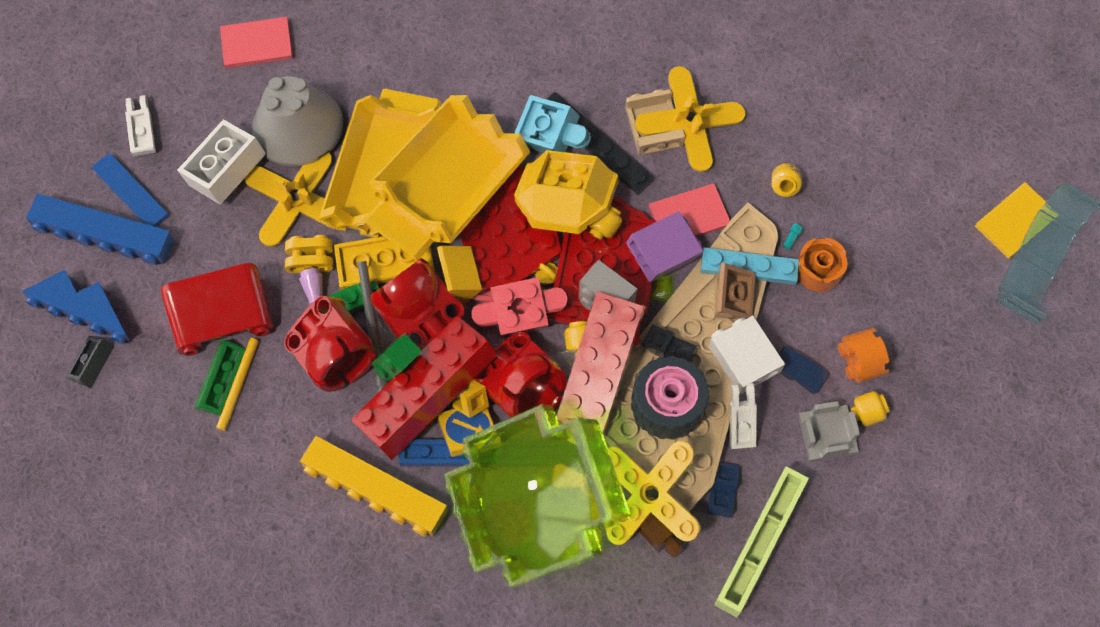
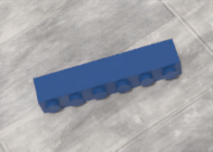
(100, 229)

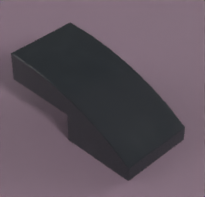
(665, 344)

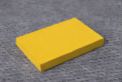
(1011, 219)

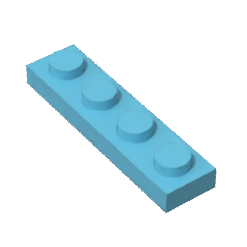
(766, 267)

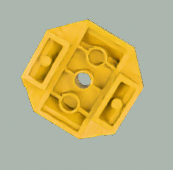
(565, 191)

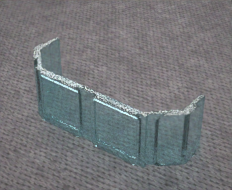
(1044, 251)

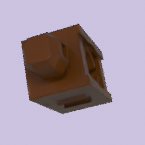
(660, 536)

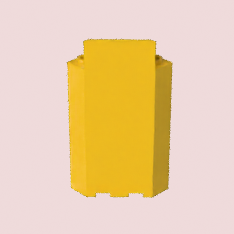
(372, 139)
(443, 176)

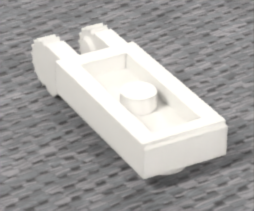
(140, 128)
(743, 418)

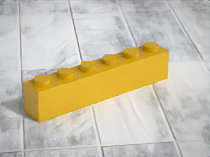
(374, 486)

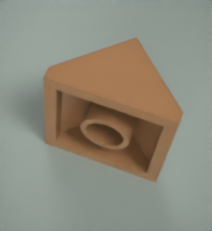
(734, 292)

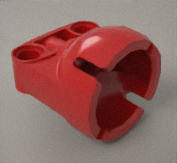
(416, 303)
(330, 342)
(522, 376)

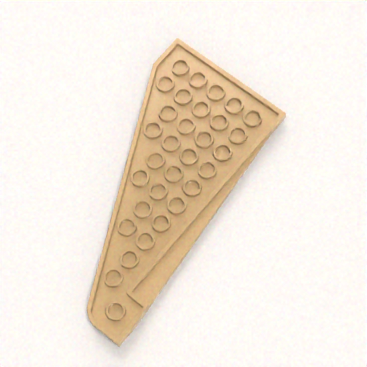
(692, 319)

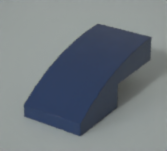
(802, 370)
(723, 490)

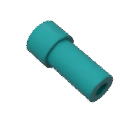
(795, 232)

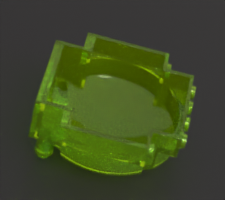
(536, 495)

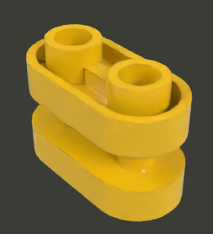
(314, 251)

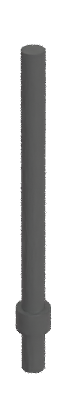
(370, 317)

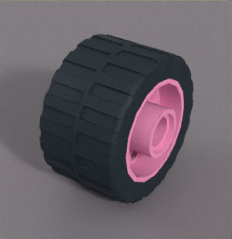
(669, 397)

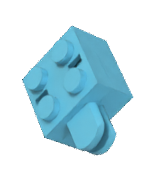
(551, 126)

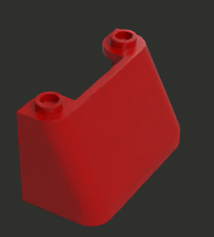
(216, 306)

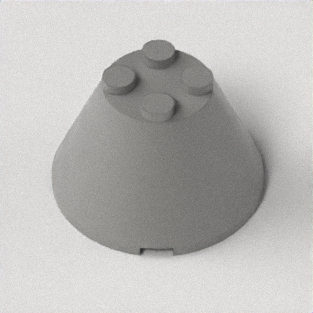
(296, 122)

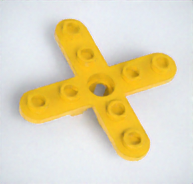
(706, 117)
(288, 210)
(665, 507)

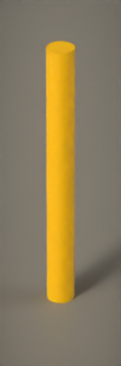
(237, 384)

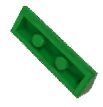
(218, 376)

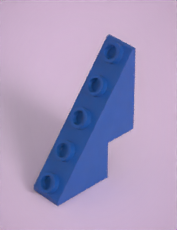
(87, 306)

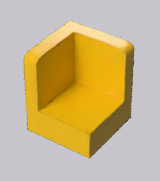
(472, 400)

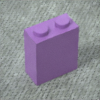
(664, 246)

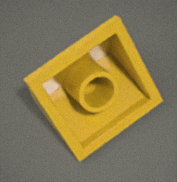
(460, 272)

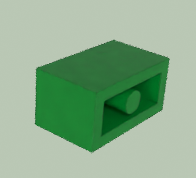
(396, 357)

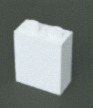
(745, 353)

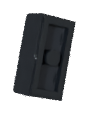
(90, 361)

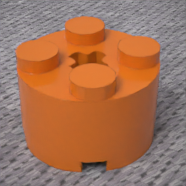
(830, 255)
(864, 355)

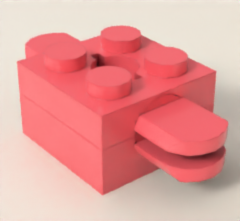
(519, 307)

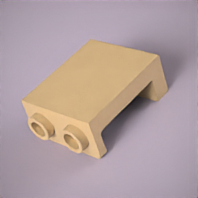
(656, 101)

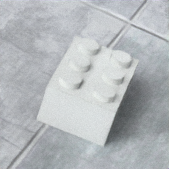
(221, 161)

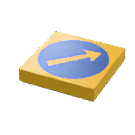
(458, 426)

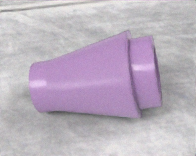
(312, 283)

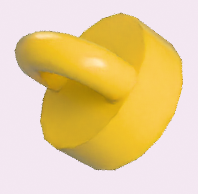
(546, 274)

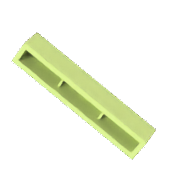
(761, 542)

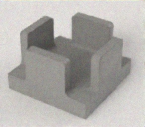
(829, 431)

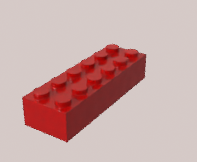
(424, 387)

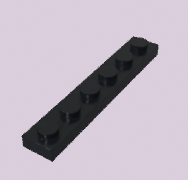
(612, 155)

